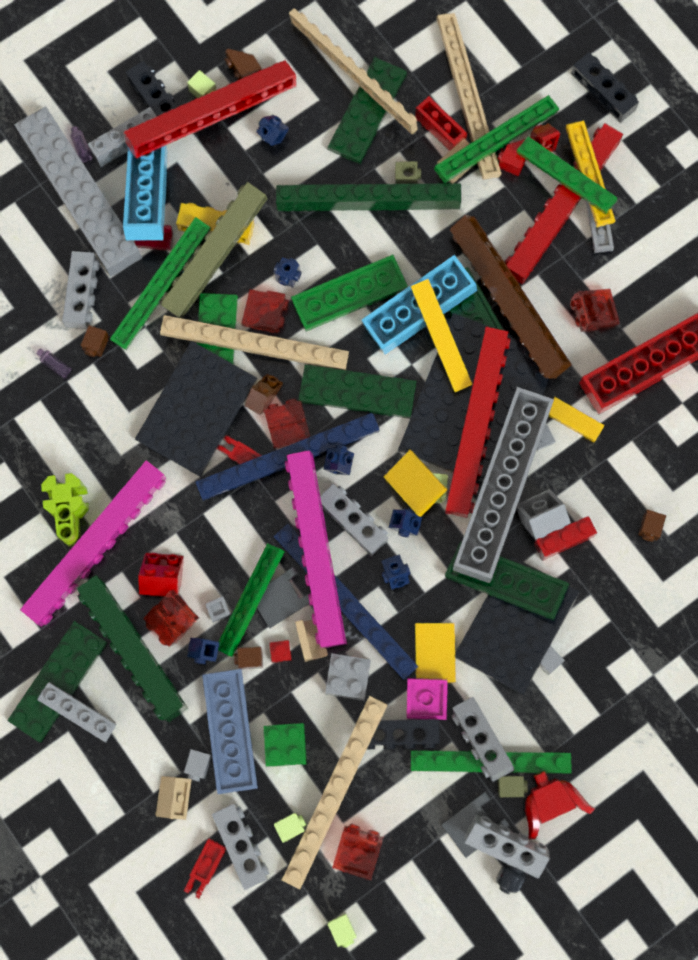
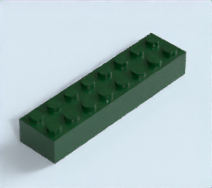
(132, 648)

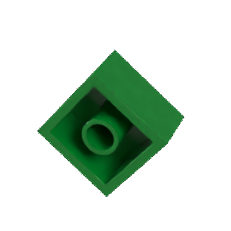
(285, 745)

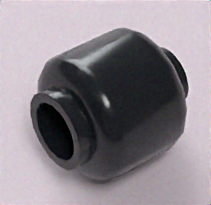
(510, 879)

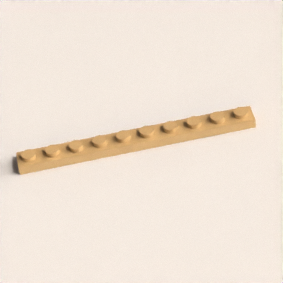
(359, 75)
(466, 89)
(254, 343)
(334, 792)

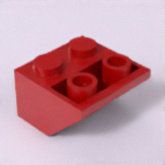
(160, 574)

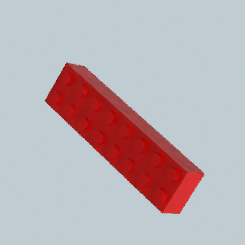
(642, 366)

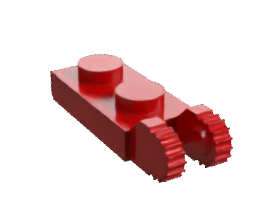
(240, 453)
(206, 866)

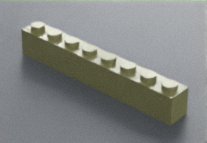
(214, 250)

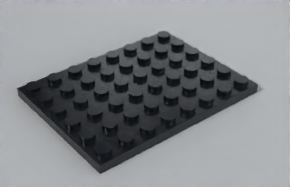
(441, 413)

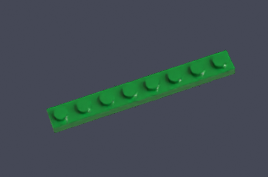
(496, 139)
(160, 283)
(465, 762)

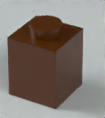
(94, 341)
(652, 525)
(249, 658)

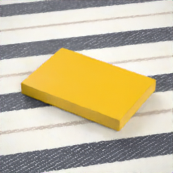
(415, 483)
(435, 651)

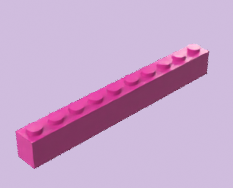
(93, 544)
(316, 550)

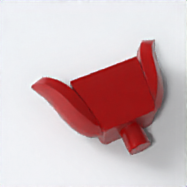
(550, 801)

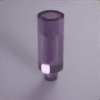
(80, 144)
(54, 363)

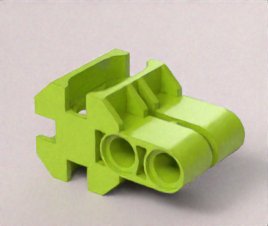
(66, 502)

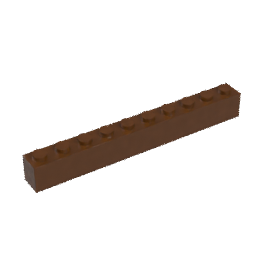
(510, 297)

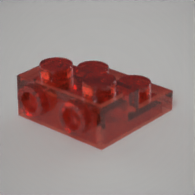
(594, 309)
(265, 310)
(286, 423)
(170, 619)
(358, 851)

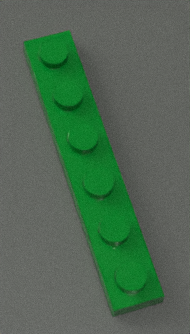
(567, 175)
(249, 600)

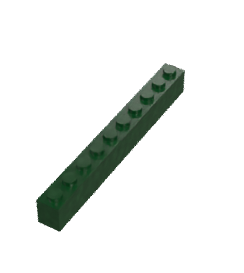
(368, 197)

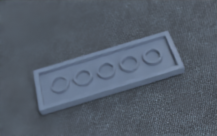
(229, 731)

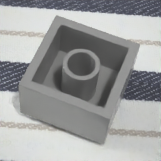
(543, 514)
(348, 677)

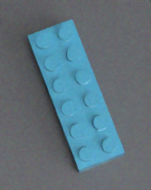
(145, 195)
(401, 316)

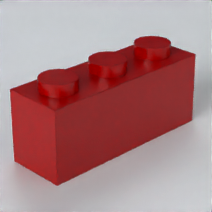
(439, 123)
(565, 538)

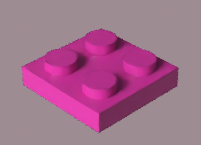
(426, 698)

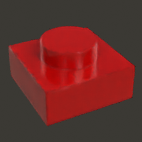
(280, 651)

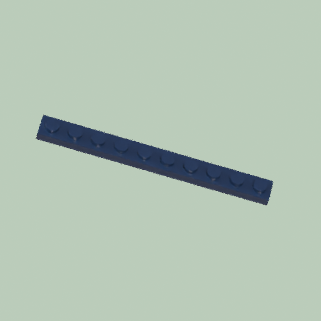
(275, 460)
(356, 613)

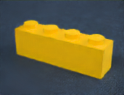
(208, 216)

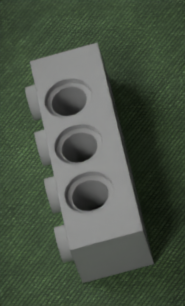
(113, 143)
(80, 262)
(369, 544)
(470, 710)
(77, 711)
(222, 819)
(512, 855)

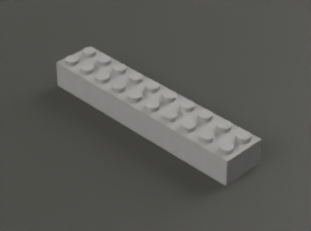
(78, 191)
(503, 485)

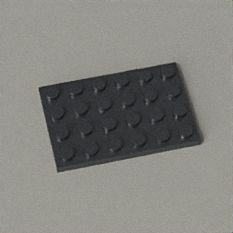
(196, 408)
(510, 640)

